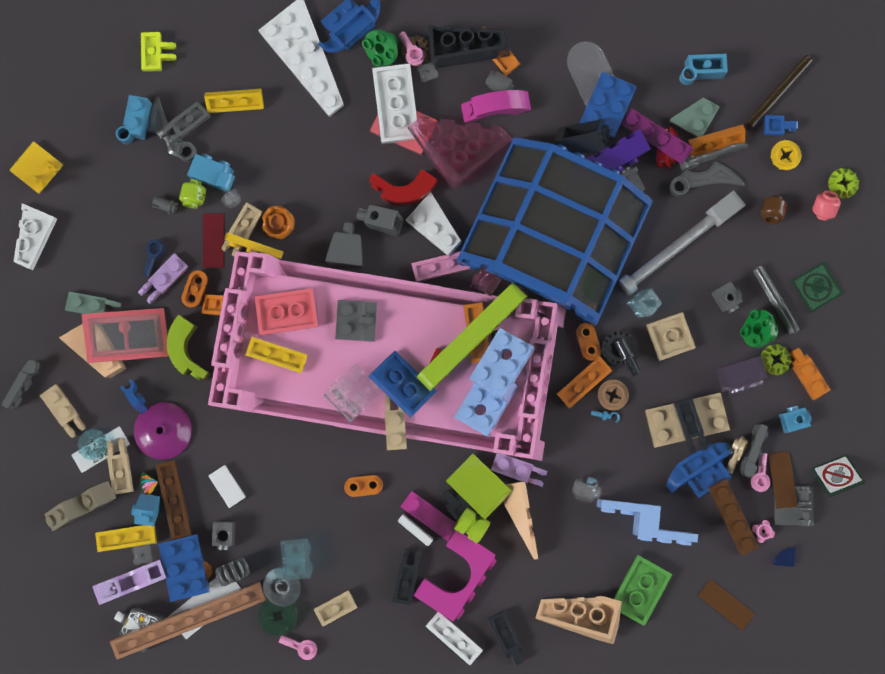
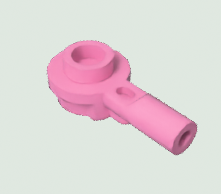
(415, 55)
(760, 481)
(306, 649)

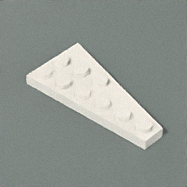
(296, 43)

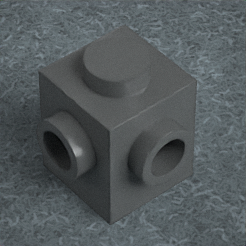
(728, 297)

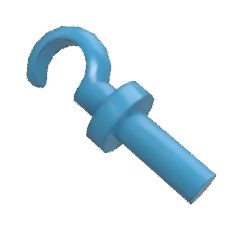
(605, 415)

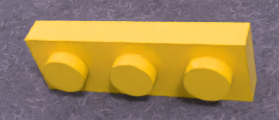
(234, 100)
(236, 241)
(276, 355)
(125, 537)

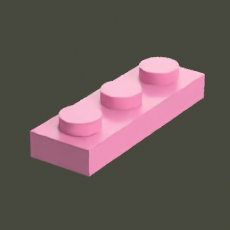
(437, 267)

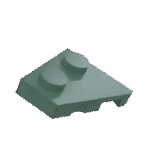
(696, 117)

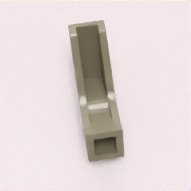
(79, 506)

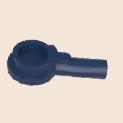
(154, 249)

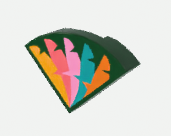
(148, 484)

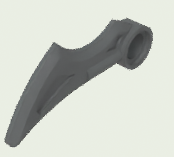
(158, 121)
(694, 161)
(714, 175)

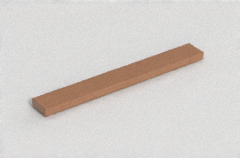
(187, 620)

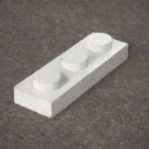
(454, 638)

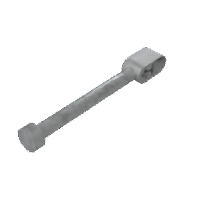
(716, 216)

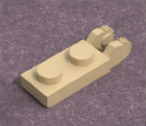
(244, 225)
(62, 409)
(395, 427)
(119, 468)

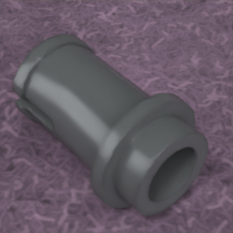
(166, 205)

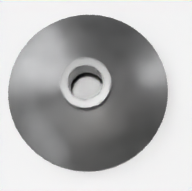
(289, 592)

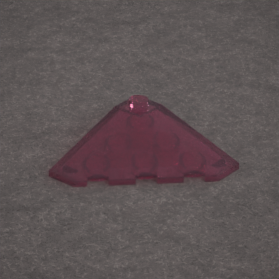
(458, 149)

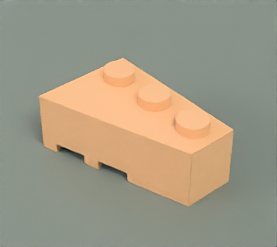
(76, 341)

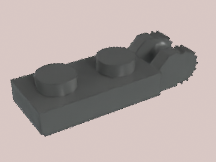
(185, 123)
(21, 383)
(753, 451)

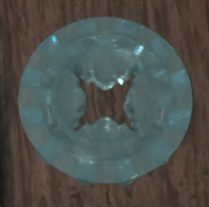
(99, 450)

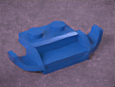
(349, 24)
(701, 469)

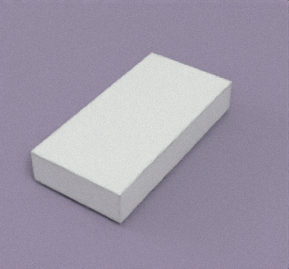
(227, 486)

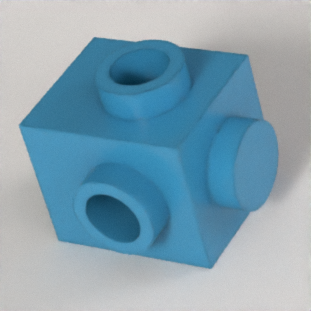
(795, 419)
(146, 509)

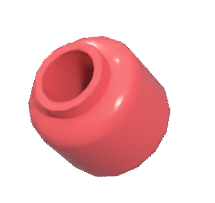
(826, 205)

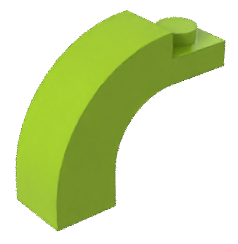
(177, 347)

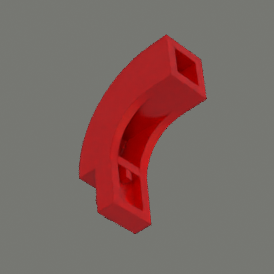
(404, 195)

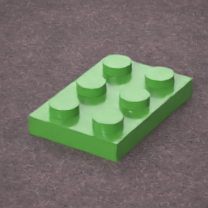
(641, 589)

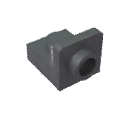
(632, 176)

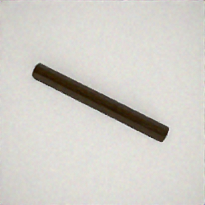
(779, 91)

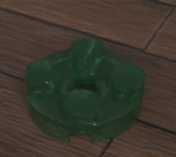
(279, 627)

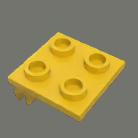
(36, 167)

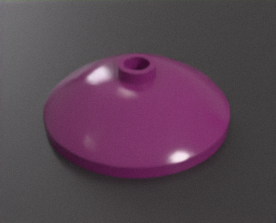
(175, 435)

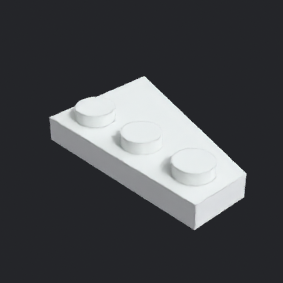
(434, 225)
(33, 235)

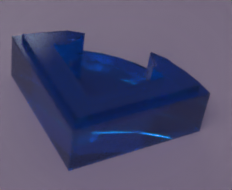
(786, 557)

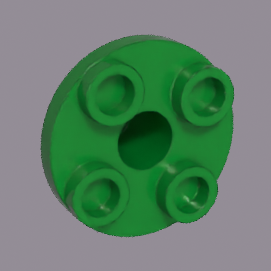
(381, 47)
(759, 328)

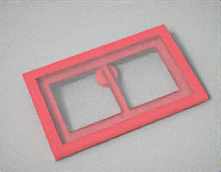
(125, 335)

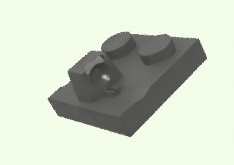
(356, 321)

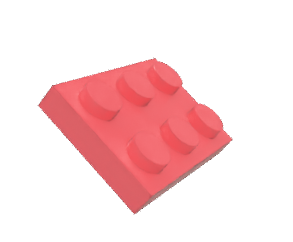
(286, 311)

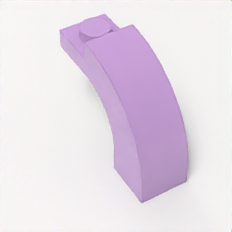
(129, 582)

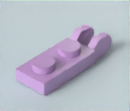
(164, 277)
(516, 469)

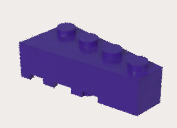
(622, 152)

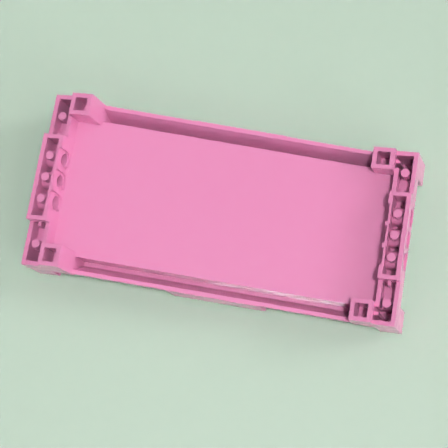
(409, 320)

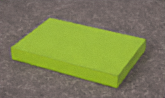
(478, 486)

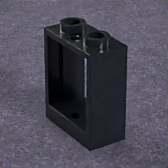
(584, 137)

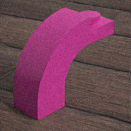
(494, 103)

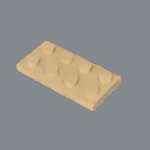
(666, 427)

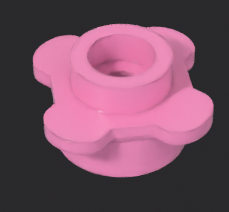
(769, 533)

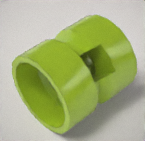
(472, 525)

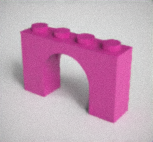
(451, 602)

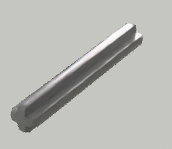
(776, 300)

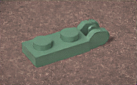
(88, 304)

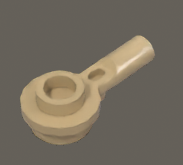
(739, 446)

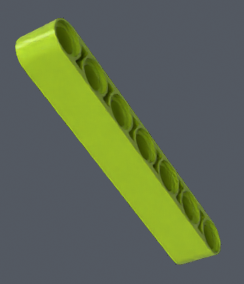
(472, 336)

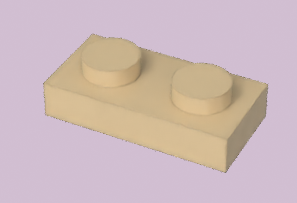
(335, 608)

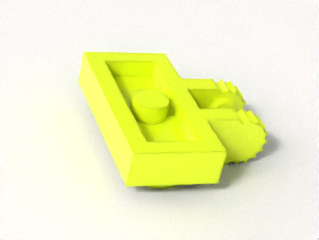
(152, 51)

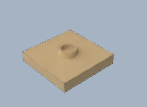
(670, 336)

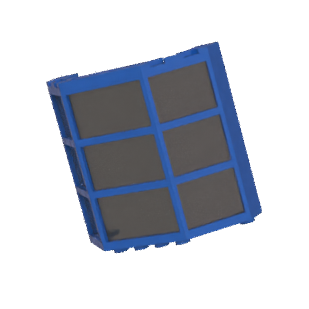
(557, 226)

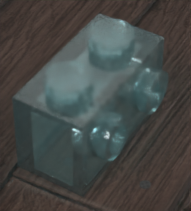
(296, 559)

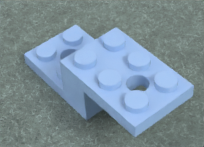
(494, 382)
(647, 522)

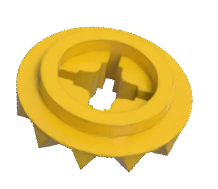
(794, 157)

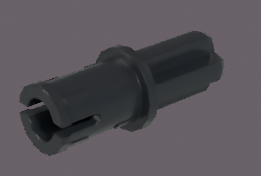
(627, 357)

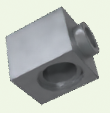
(229, 527)

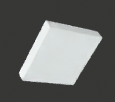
(415, 530)

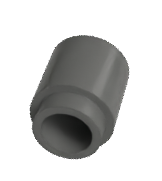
(499, 82)

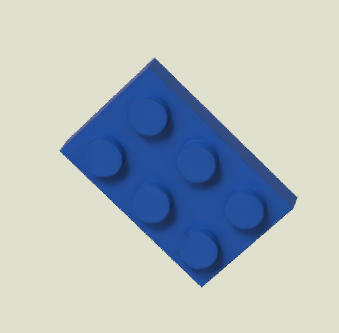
(609, 102)
(401, 383)
(184, 568)

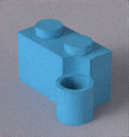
(704, 67)
(135, 119)
(211, 172)

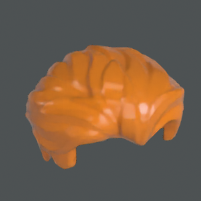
(278, 222)

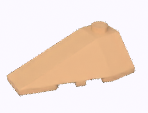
(517, 507)
(586, 616)

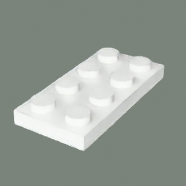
(394, 102)

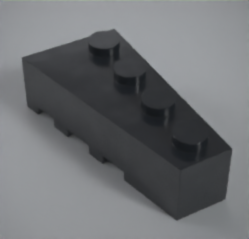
(466, 45)

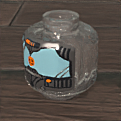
(586, 489)

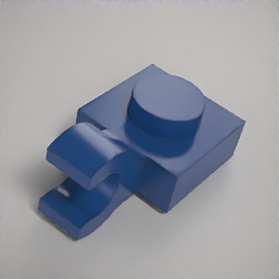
(775, 125)
(136, 400)

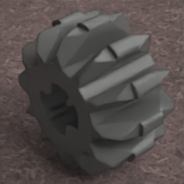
(232, 571)

